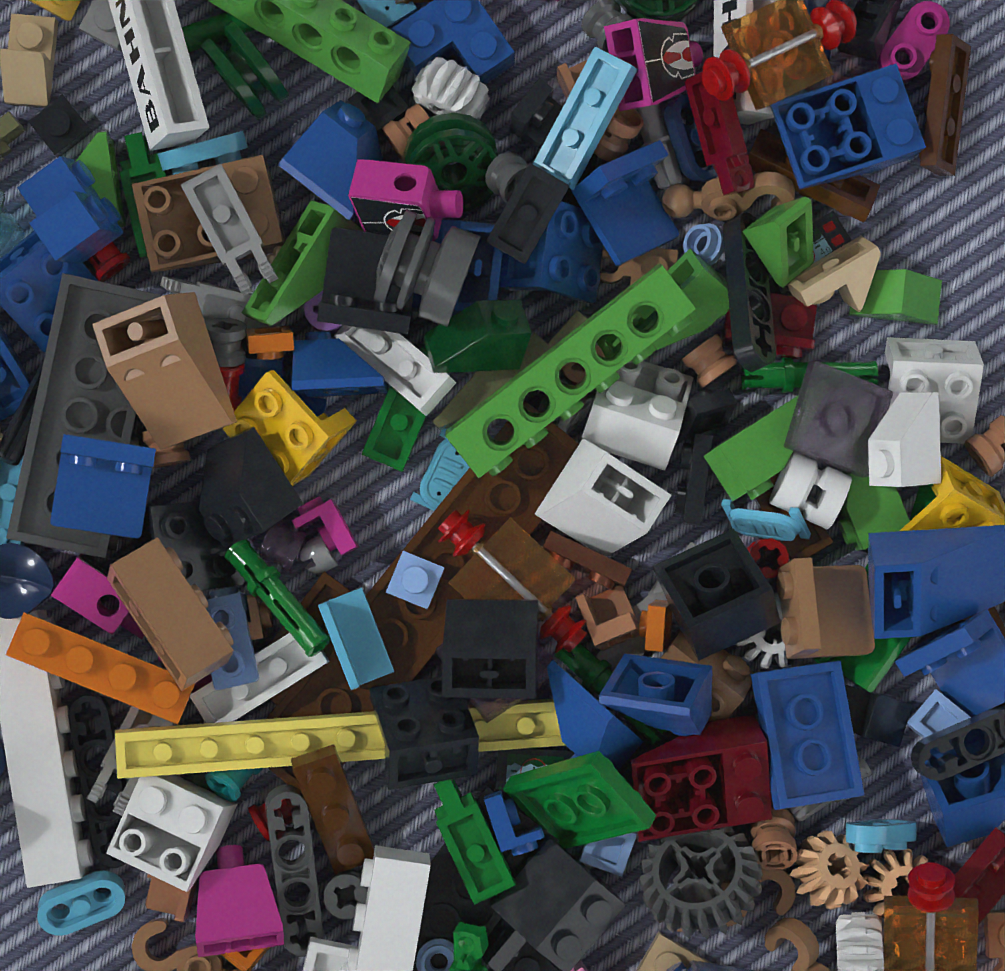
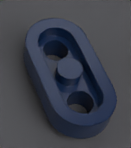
(686, 140)

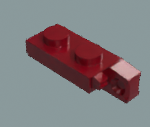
(720, 137)

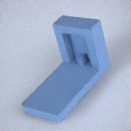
(231, 610)

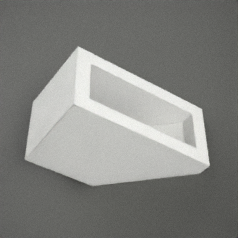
(907, 443)

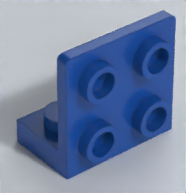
(625, 206)
(562, 261)
(32, 284)
(102, 486)
(964, 663)

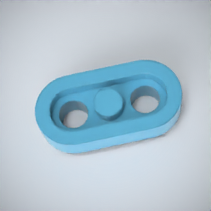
(222, 148)
(880, 834)
(83, 902)

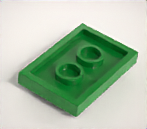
(580, 800)

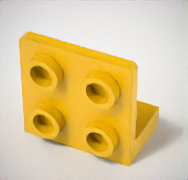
(289, 426)
(959, 502)

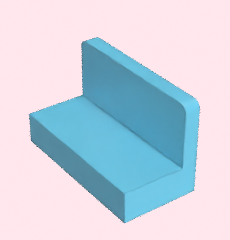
(356, 638)

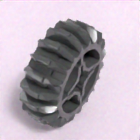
(696, 902)

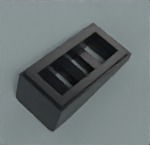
(870, 36)

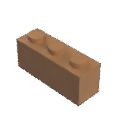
(171, 613)

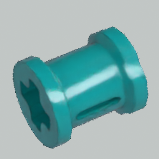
(228, 783)

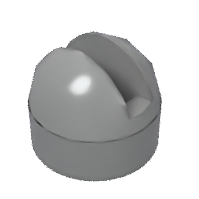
(322, 558)

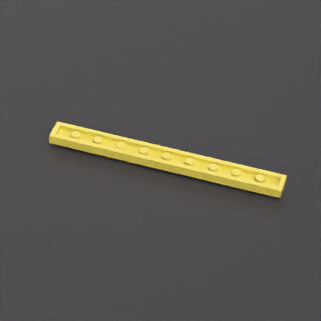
(277, 740)

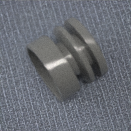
(425, 267)

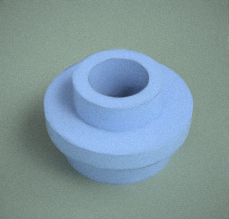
(705, 241)
(433, 947)

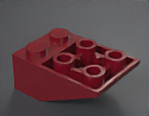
(706, 779)

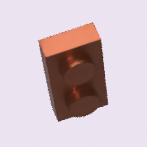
(603, 569)

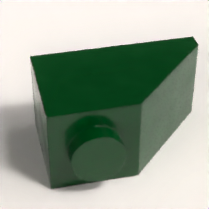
(480, 338)

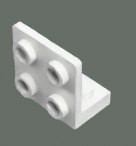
(943, 367)

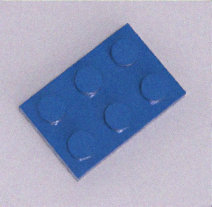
(807, 734)

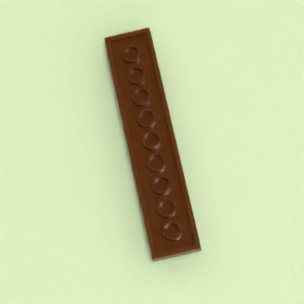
(409, 629)

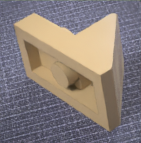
(29, 60)
(845, 269)

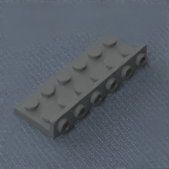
(72, 399)

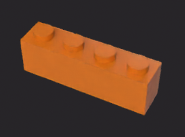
(98, 667)

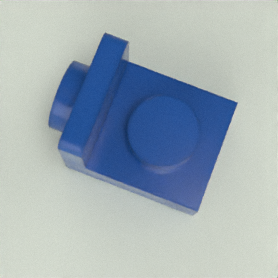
(503, 818)

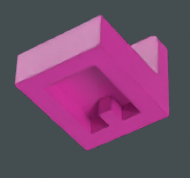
(335, 529)

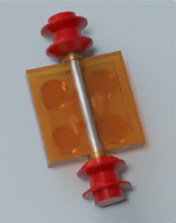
(778, 50)
(513, 568)
(930, 925)

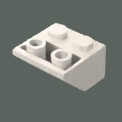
(640, 413)
(601, 501)
(171, 829)

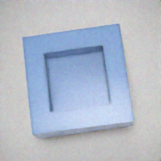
(415, 580)
(936, 715)
(609, 853)

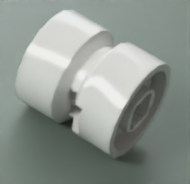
(796, 483)

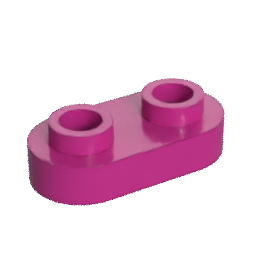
(915, 39)

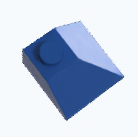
(329, 152)
(332, 369)
(661, 693)
(586, 723)
(970, 801)

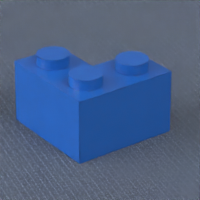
(460, 30)
(69, 211)

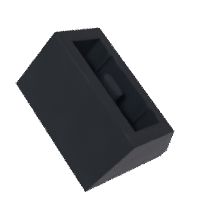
(490, 648)

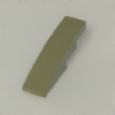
(487, 382)

